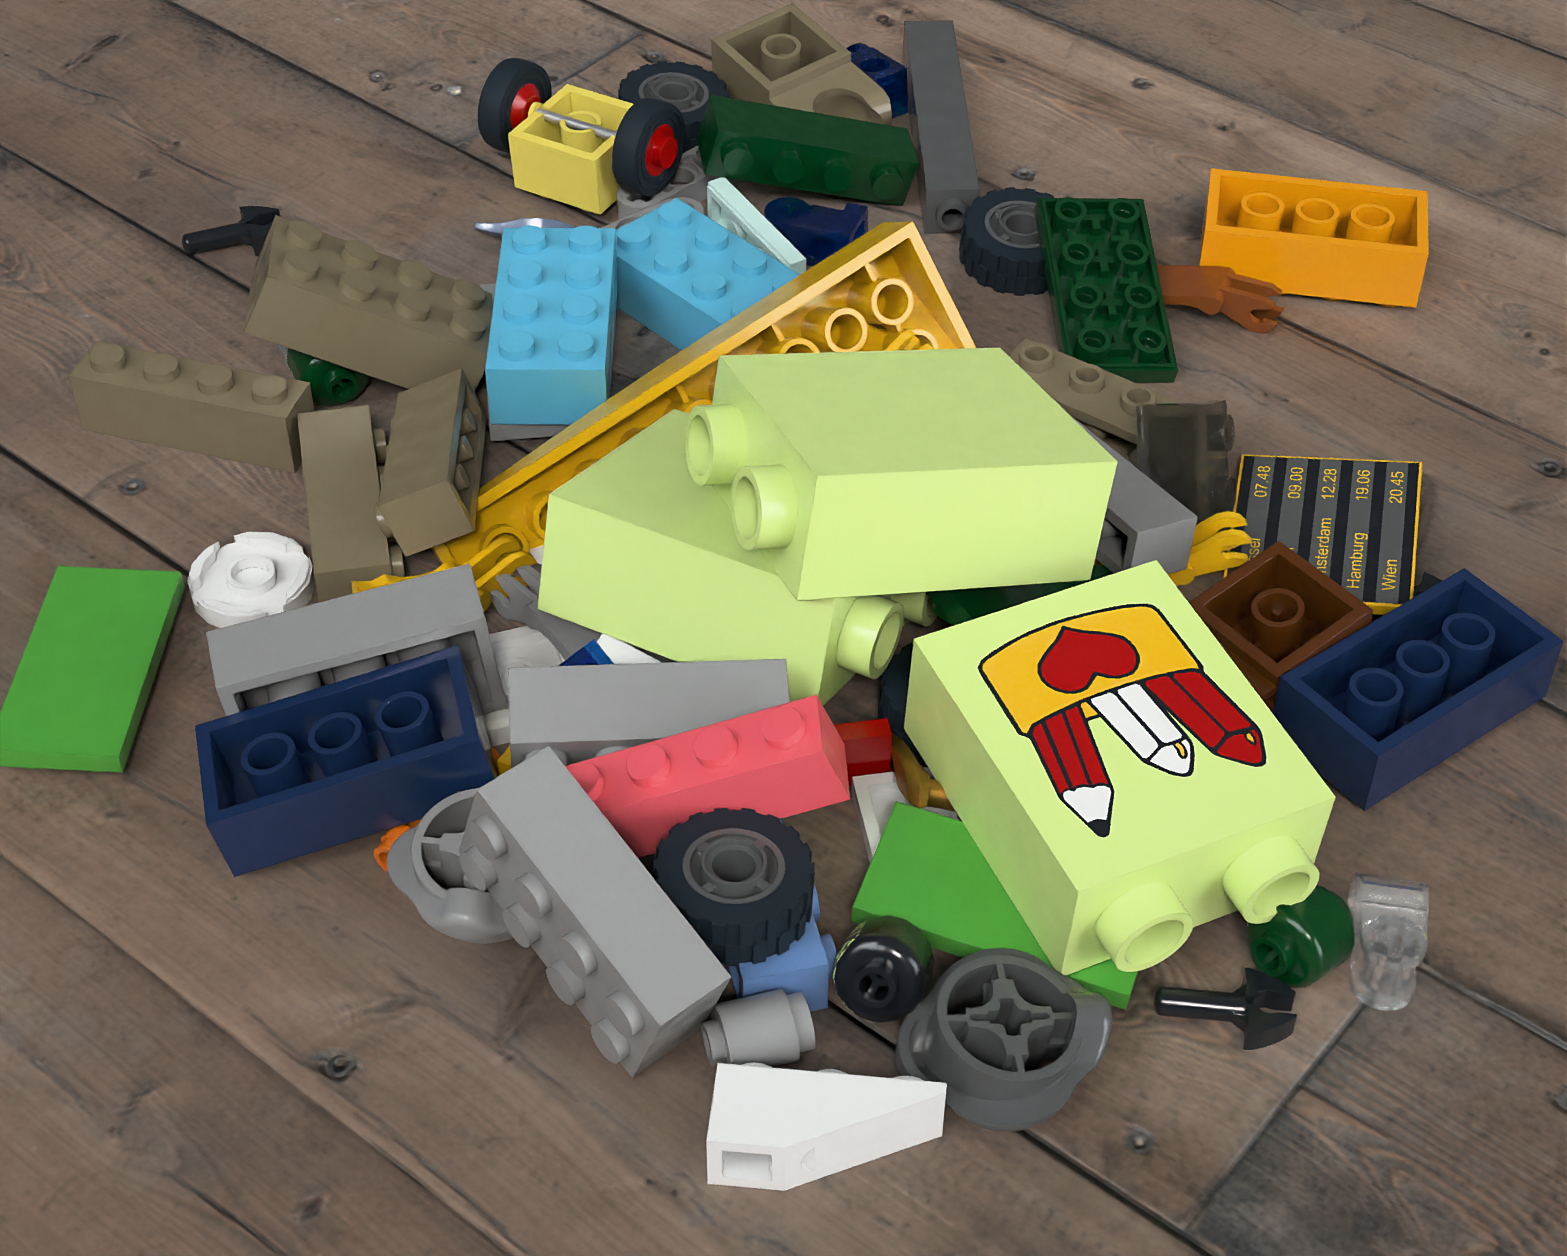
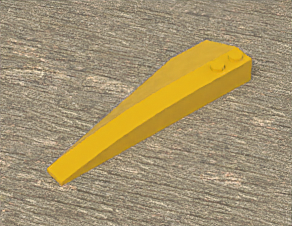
(842, 304)

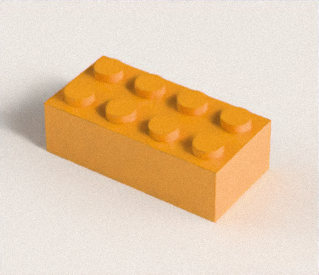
(1318, 236)

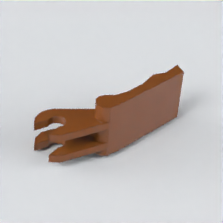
(1221, 290)

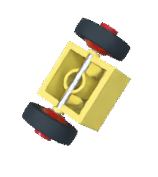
(578, 141)

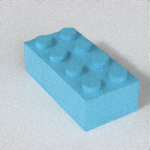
(689, 273)
(552, 325)

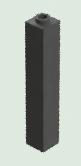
(939, 125)

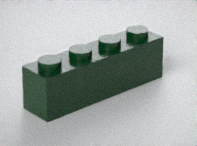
(806, 150)

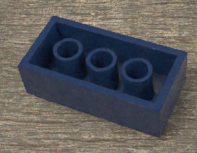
(1415, 687)
(342, 760)

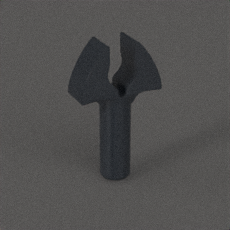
(250, 230)
(1238, 1007)

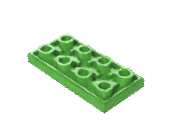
(88, 669)
(944, 886)

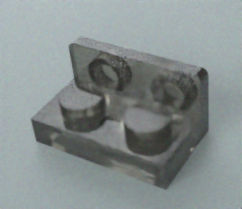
(1187, 453)

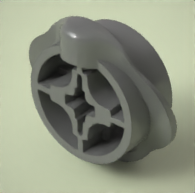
(1023, 1019)

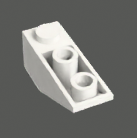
(802, 1125)

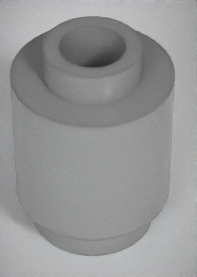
(759, 1029)

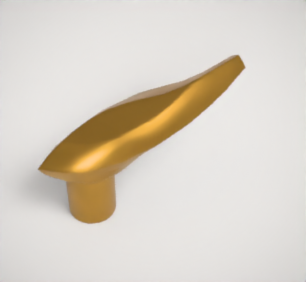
(914, 779)

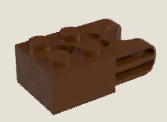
(1278, 616)

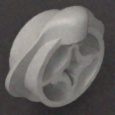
(431, 855)

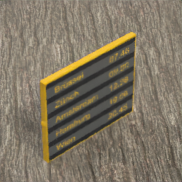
(1340, 516)

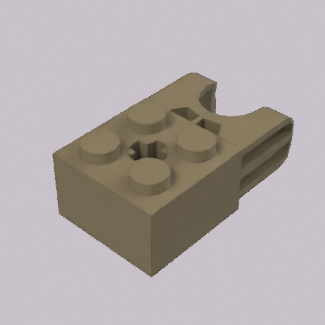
(797, 66)

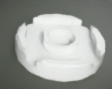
(250, 579)

